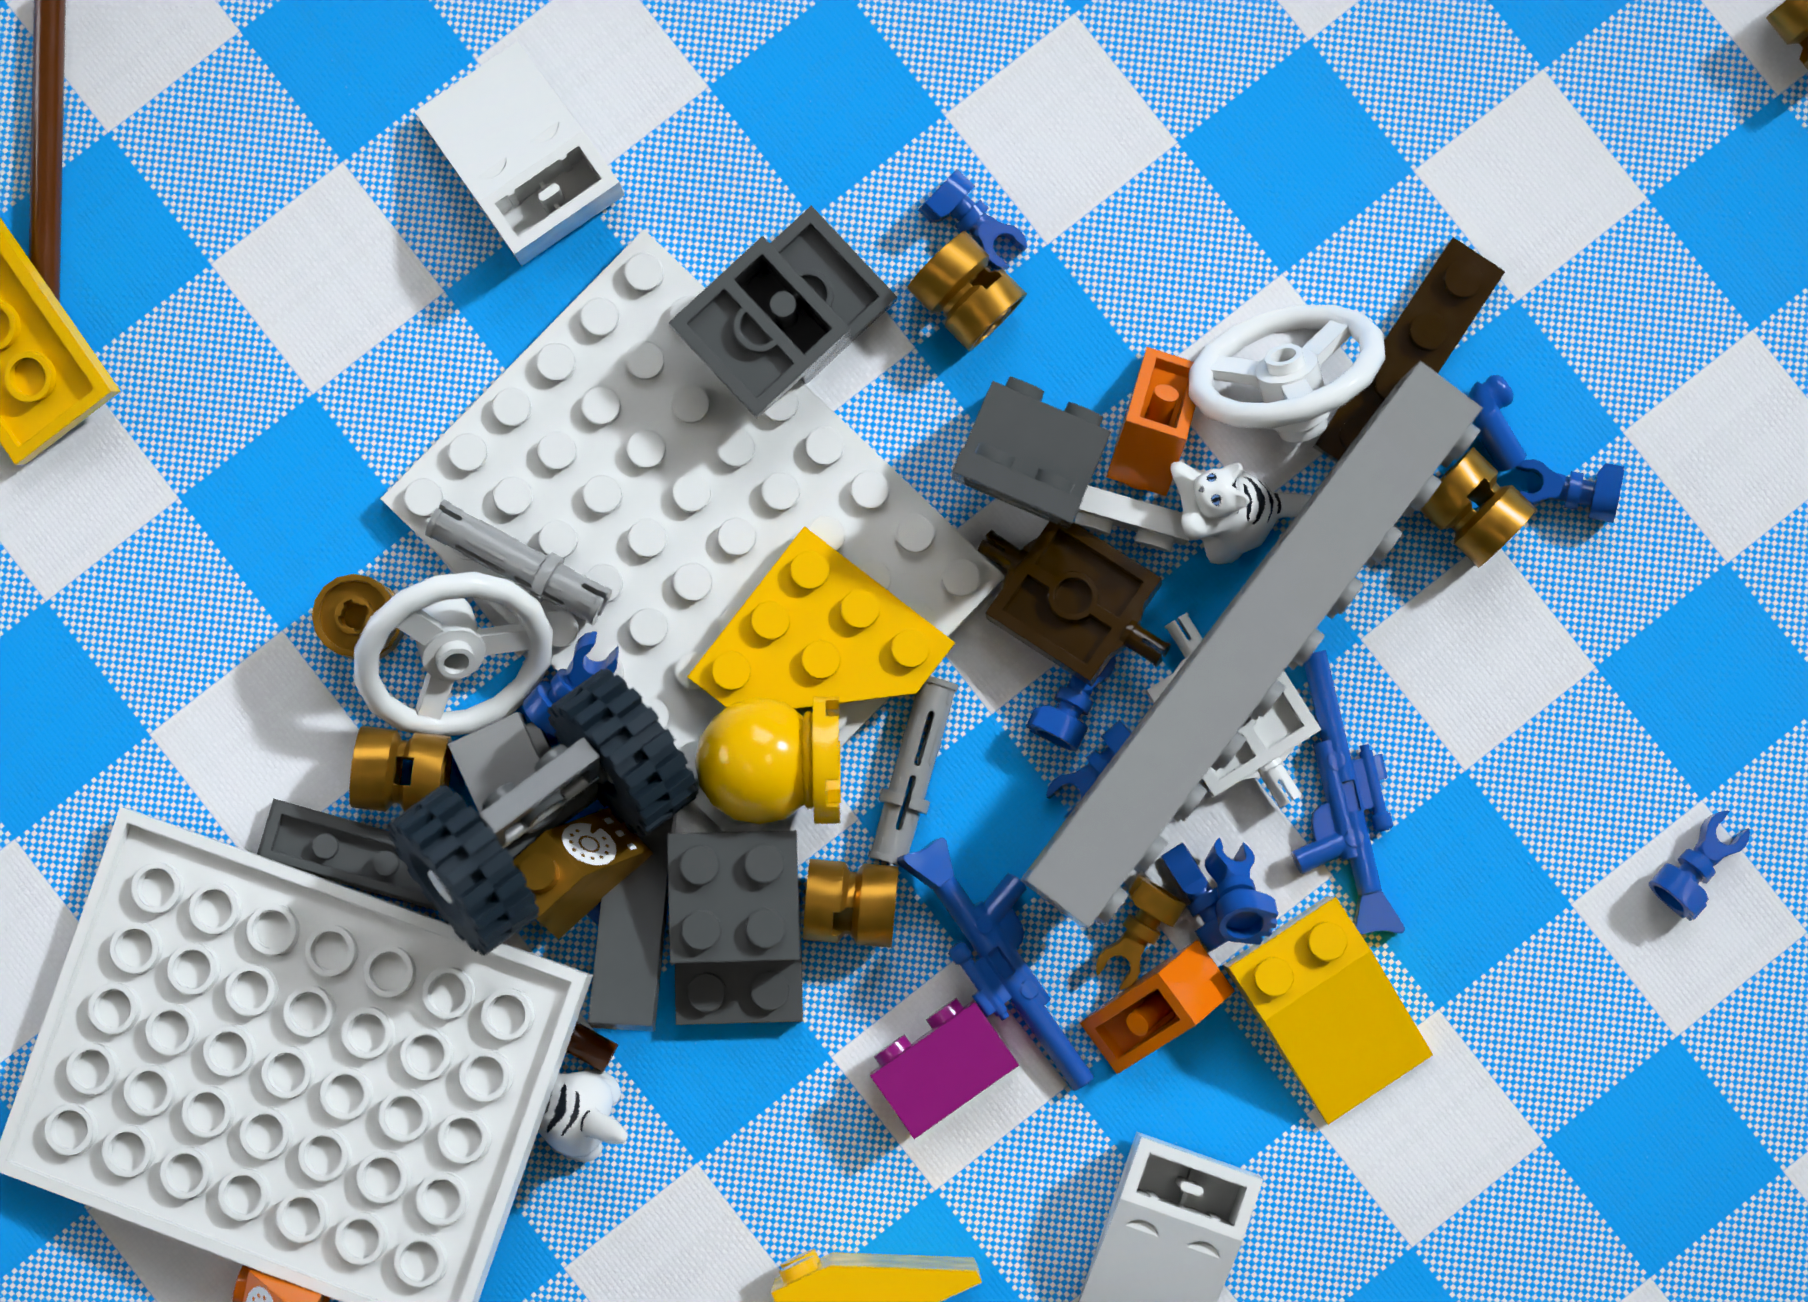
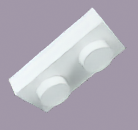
(1155, 525)

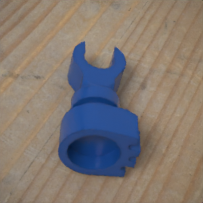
(953, 200)
(1600, 495)
(565, 680)
(1062, 723)
(1086, 776)
(1680, 886)
(1199, 892)
(1241, 910)

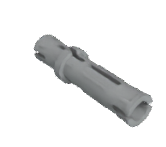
(540, 574)
(889, 843)

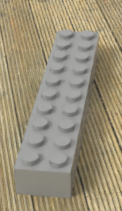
(1251, 644)

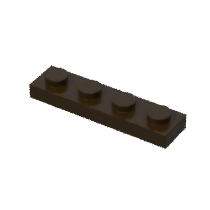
(1423, 332)

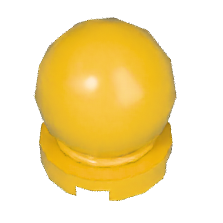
(769, 761)

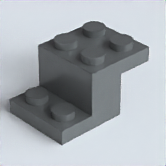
(783, 311)
(1032, 452)
(735, 927)

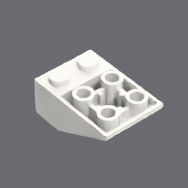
(520, 153)
(1171, 1227)

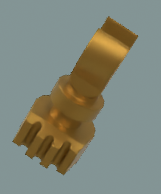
(1155, 907)

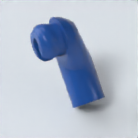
(1493, 427)

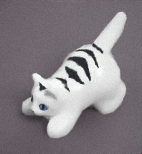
(1230, 509)
(580, 1114)

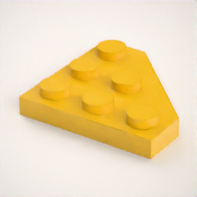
(820, 633)

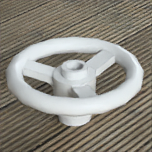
(1288, 376)
(453, 649)

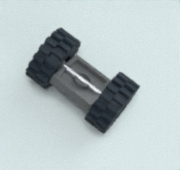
(607, 754)

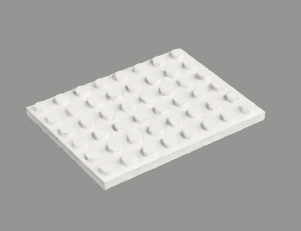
(674, 494)
(289, 1071)

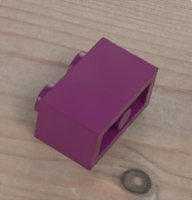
(941, 1067)

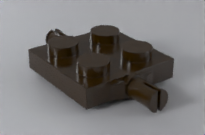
(1073, 599)

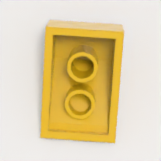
(1329, 1008)
(873, 1278)

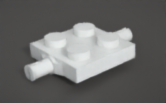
(1268, 738)

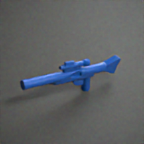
(1349, 788)
(1000, 970)

